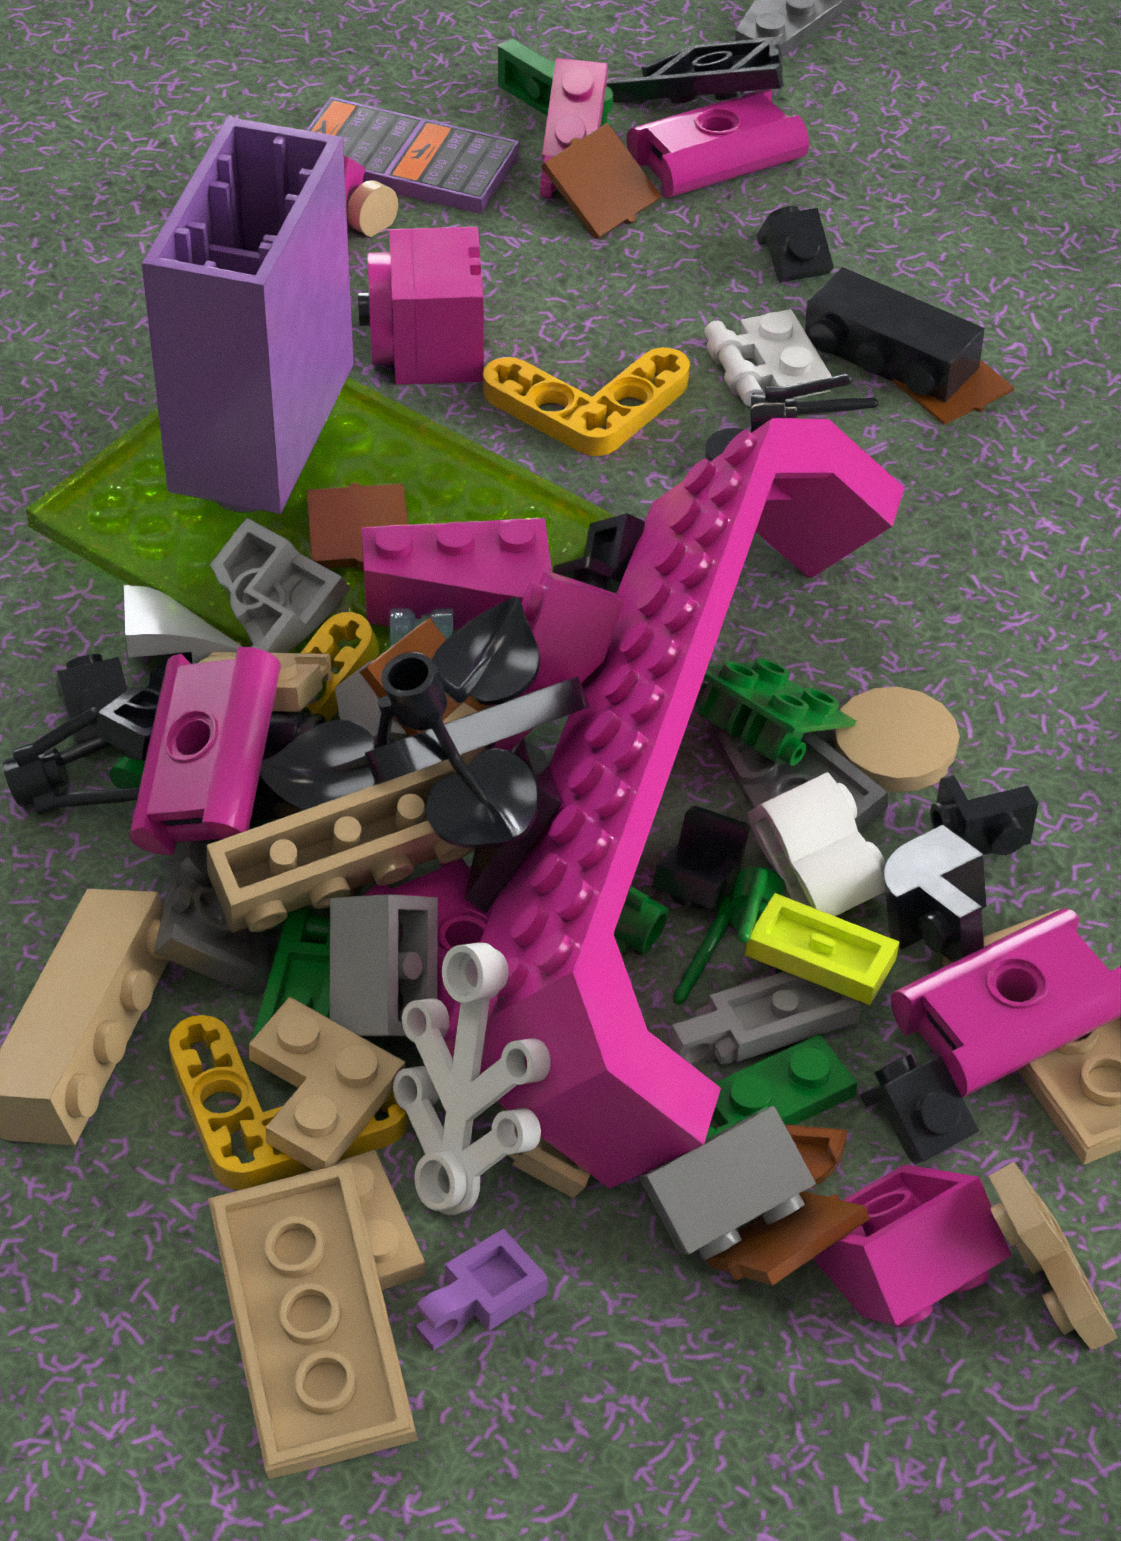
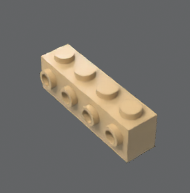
(328, 851)
(80, 1017)

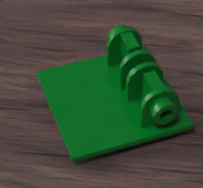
(767, 708)

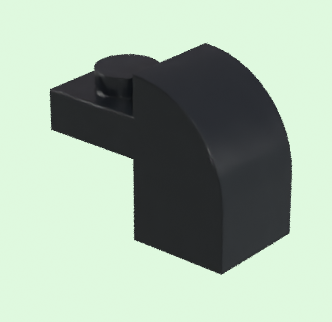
(936, 894)

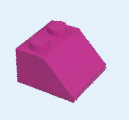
(922, 1241)

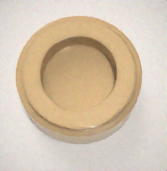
(372, 208)

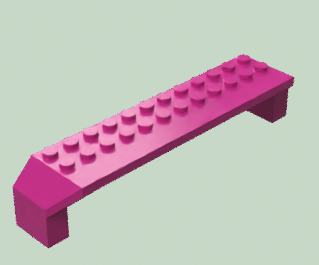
(614, 1089)

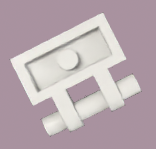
(777, 346)

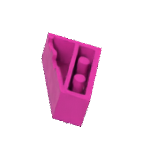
(451, 566)

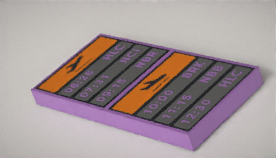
(420, 154)

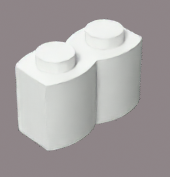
(817, 846)

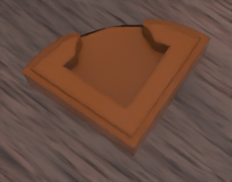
(819, 1148)

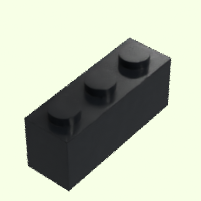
(893, 334)

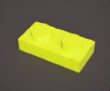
(822, 948)

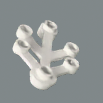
(451, 1168)

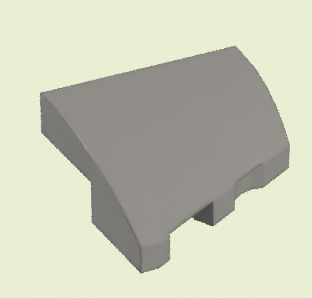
(275, 588)
(164, 626)

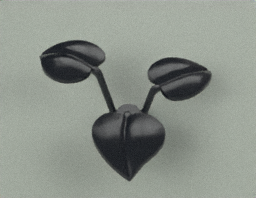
(479, 804)

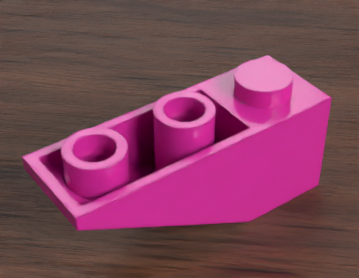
(571, 630)

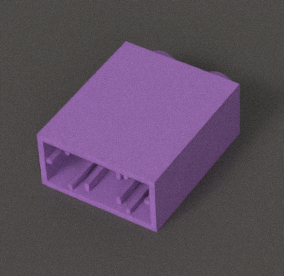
(250, 314)

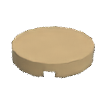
(898, 738)

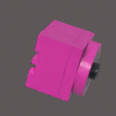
(427, 306)

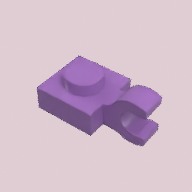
(484, 1282)

